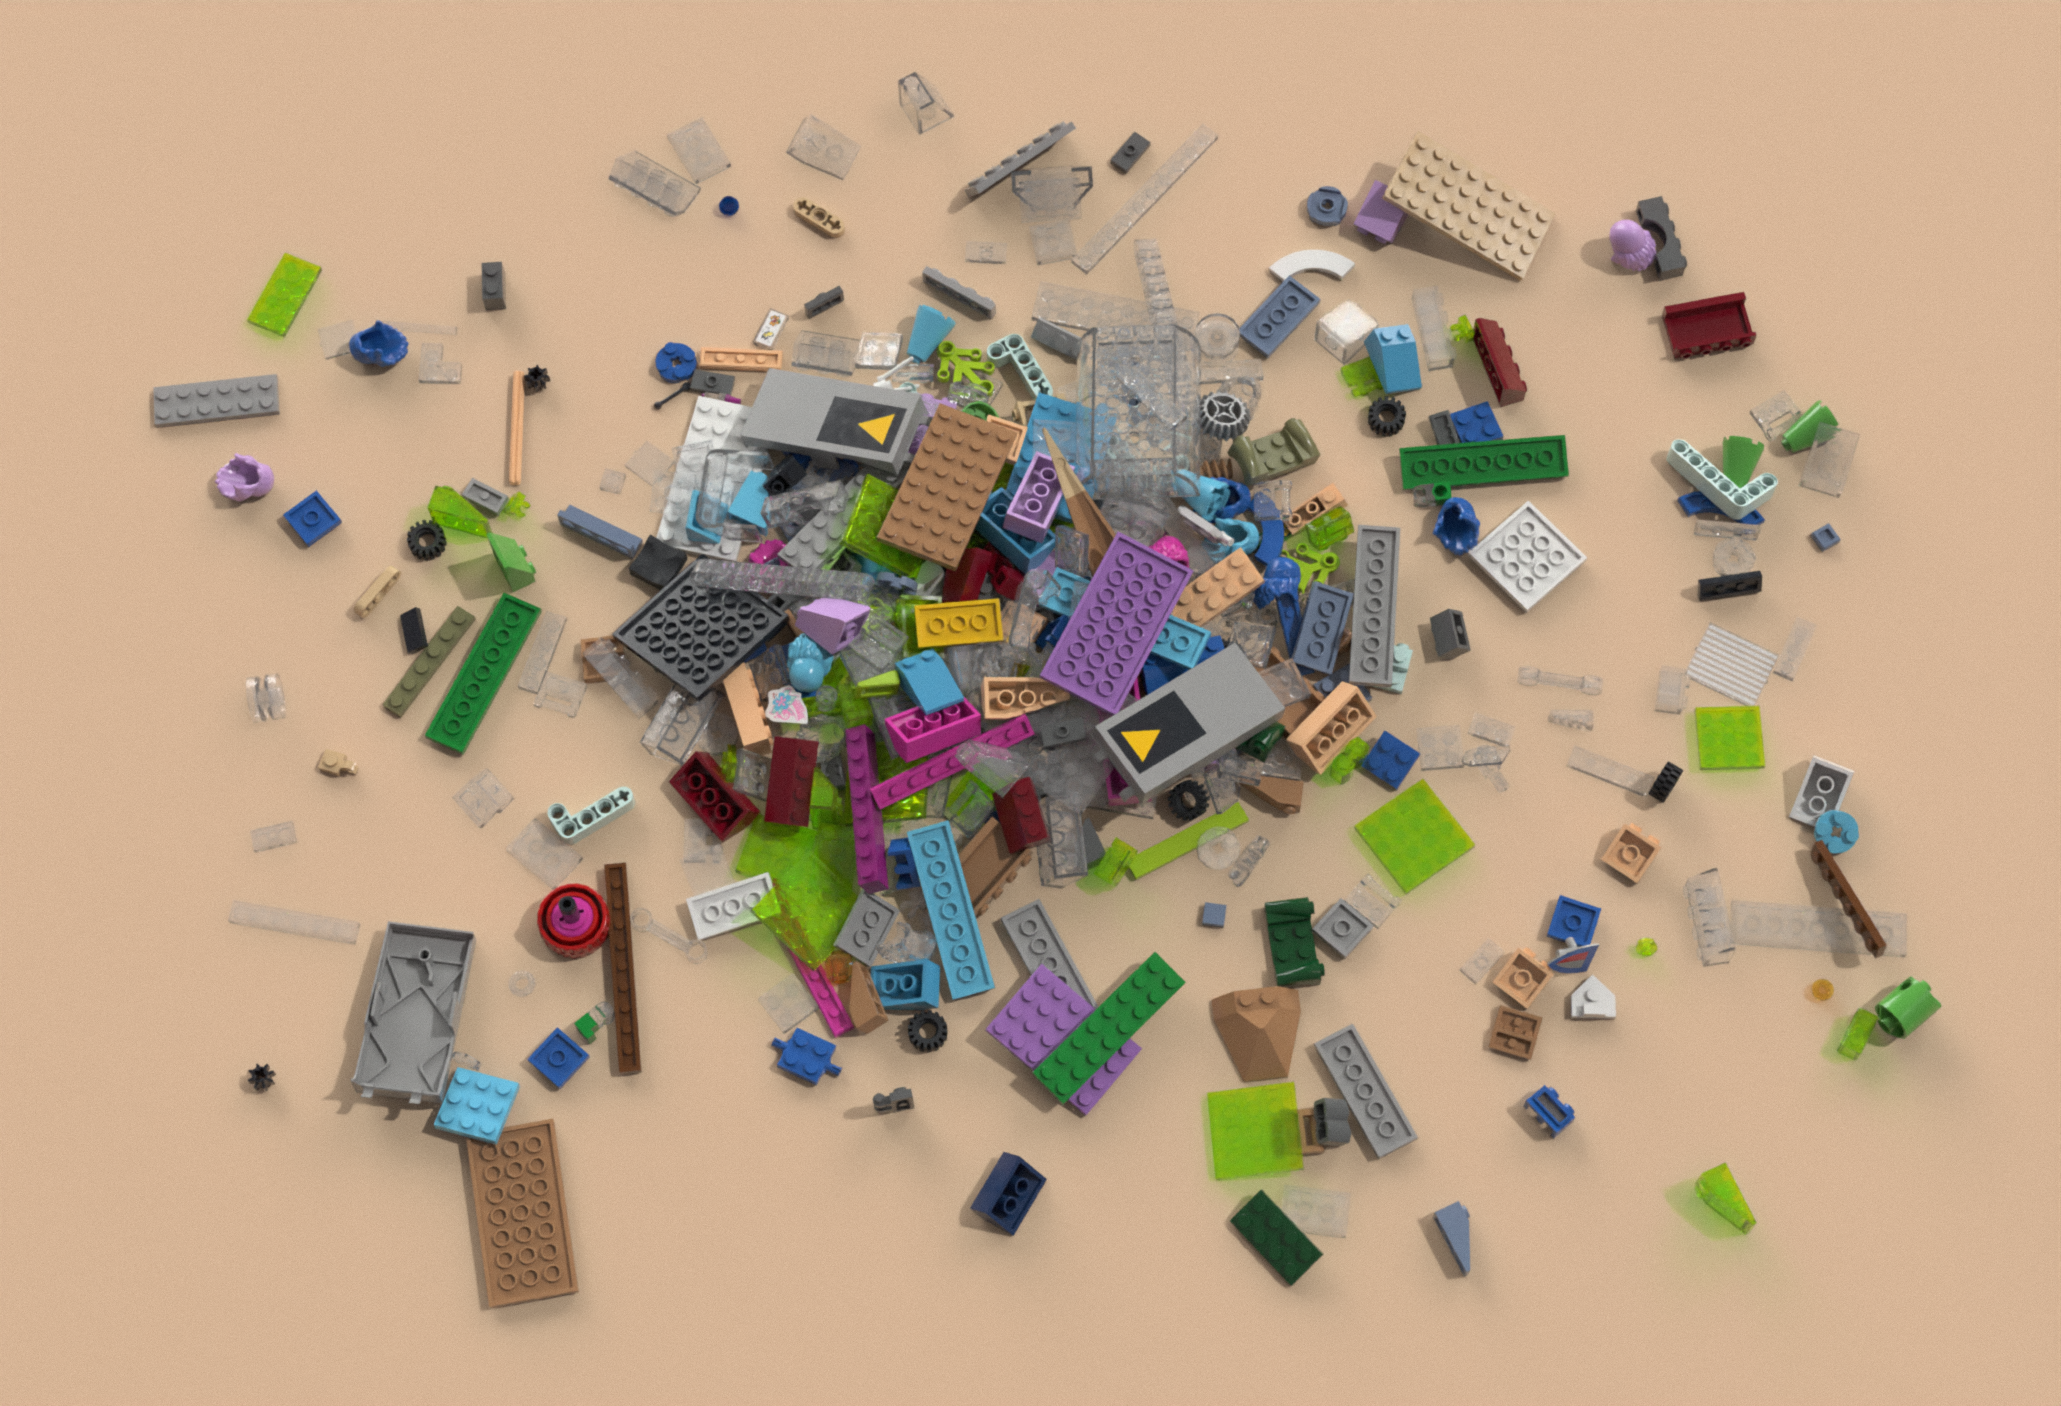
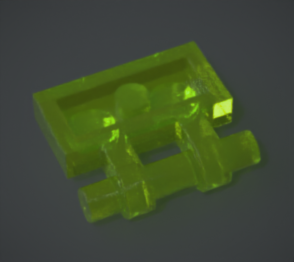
(1359, 372)

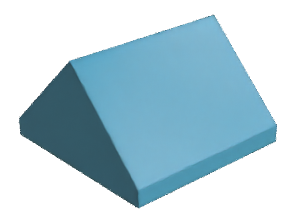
(693, 530)

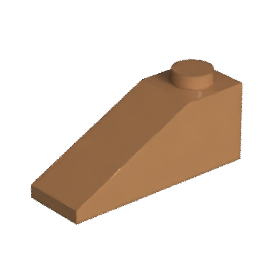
(1279, 793)
(865, 1003)

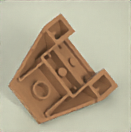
(1259, 1030)

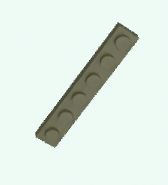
(429, 661)

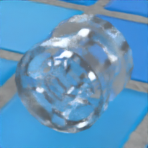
(826, 693)

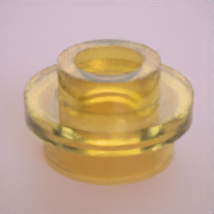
(1827, 985)

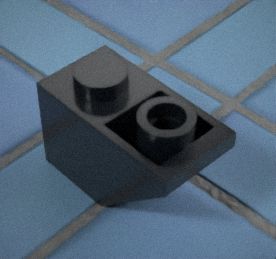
(784, 476)

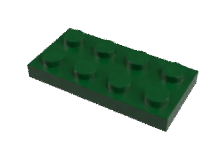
(1276, 1237)

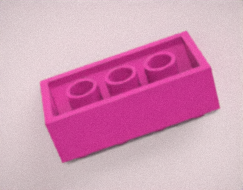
(922, 734)

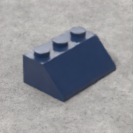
(1008, 1193)

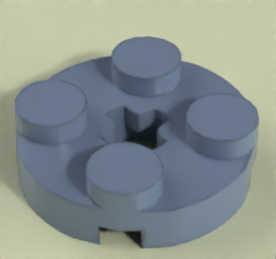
(1323, 216)
(895, 584)

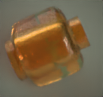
(838, 967)

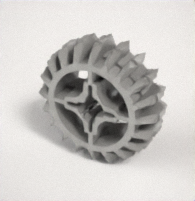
(1224, 415)

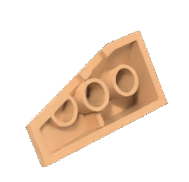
(1015, 696)

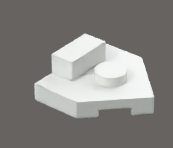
(1593, 1001)

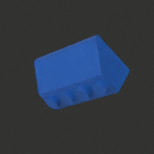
(1159, 671)

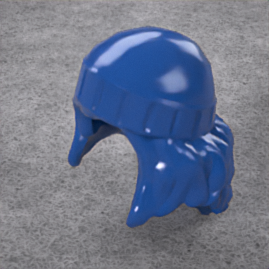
(379, 345)
(1237, 502)
(1457, 526)
(1280, 577)

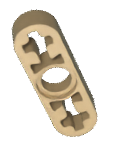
(822, 225)
(377, 591)

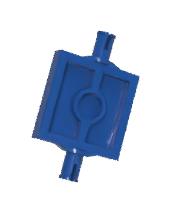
(806, 1056)

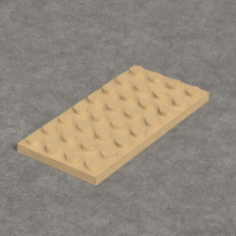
(1468, 205)

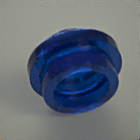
(729, 206)

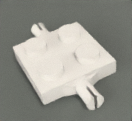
(1205, 528)

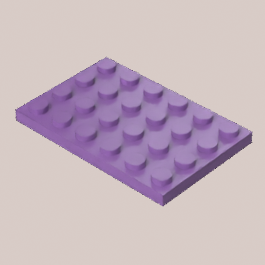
(1042, 1019)

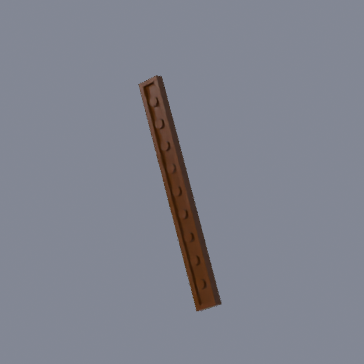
(623, 969)

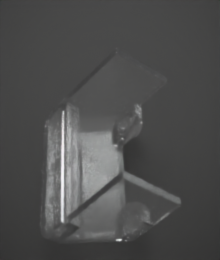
(720, 474)

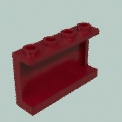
(1708, 325)

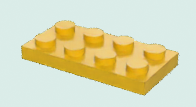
(958, 623)

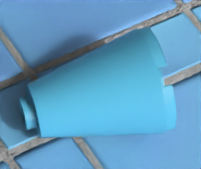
(928, 332)
(1212, 497)

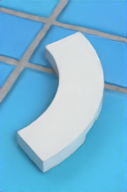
(1312, 260)

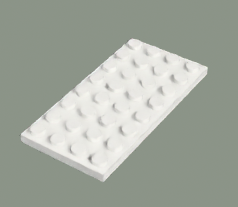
(723, 425)

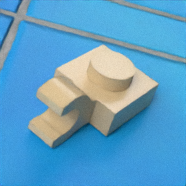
(336, 762)

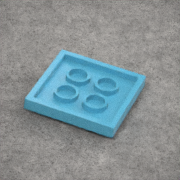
(476, 1105)

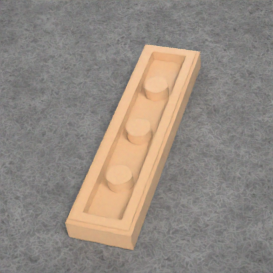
(740, 359)

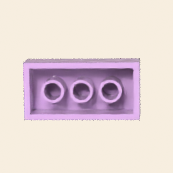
(1035, 500)

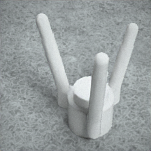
(887, 384)

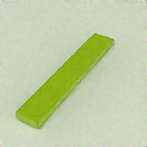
(1184, 841)

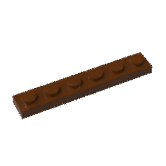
(1851, 905)

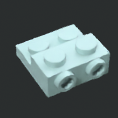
(1401, 663)

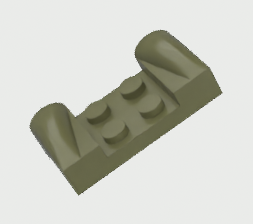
(1274, 453)

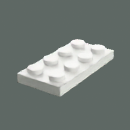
(728, 906)

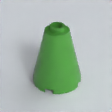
(1802, 432)
(1740, 459)

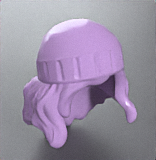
(1632, 245)
(244, 478)

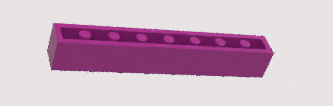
(865, 812)

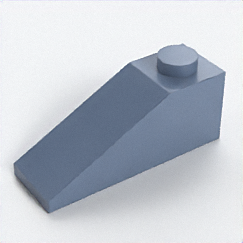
(1454, 1227)

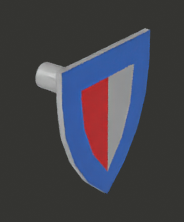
(1574, 958)

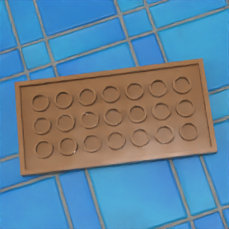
(947, 487)
(522, 1215)

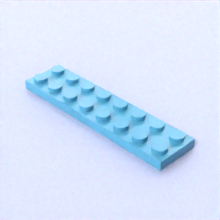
(1178, 641)
(950, 910)

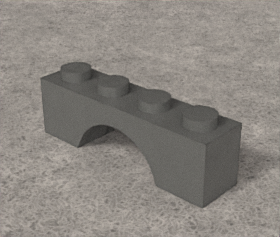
(1654, 216)

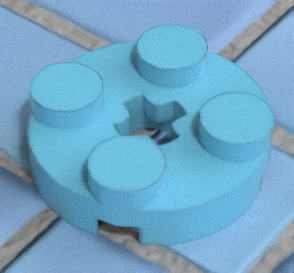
(1849, 832)

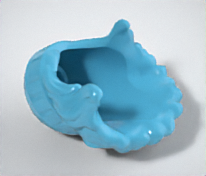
(1243, 533)
(807, 663)

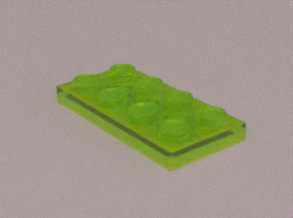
(284, 294)

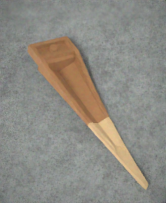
(1082, 509)

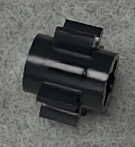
(532, 380)
(261, 1071)

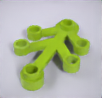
(963, 367)
(1308, 569)

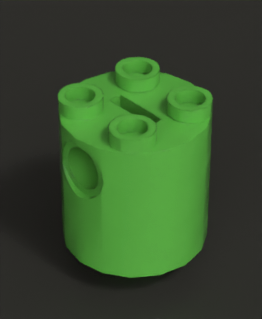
(1906, 1008)

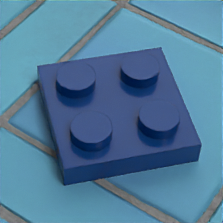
(1476, 424)
(312, 518)
(1391, 759)
(1573, 920)
(558, 1058)

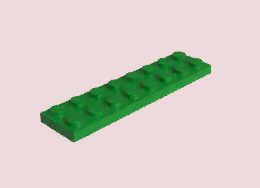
(1485, 461)
(483, 673)
(1108, 1028)

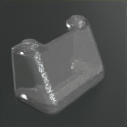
(1033, 589)

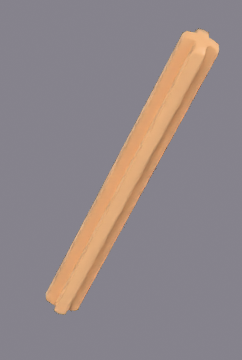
(516, 428)

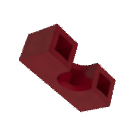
(1005, 573)

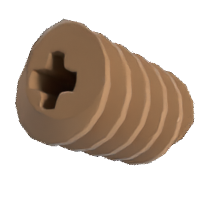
(1214, 470)

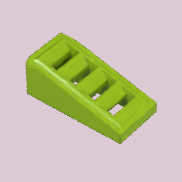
(880, 685)

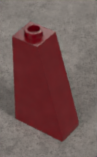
(968, 578)

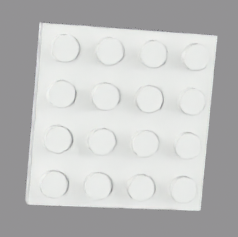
(1527, 556)

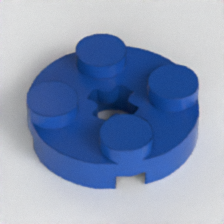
(680, 372)

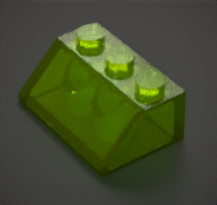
(825, 802)

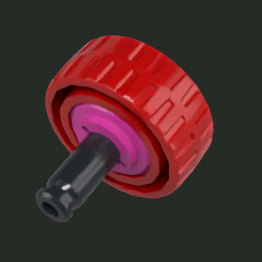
(573, 920)

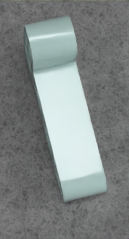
(1015, 356)
(592, 811)

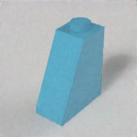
(749, 502)

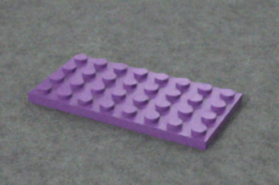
(1116, 624)

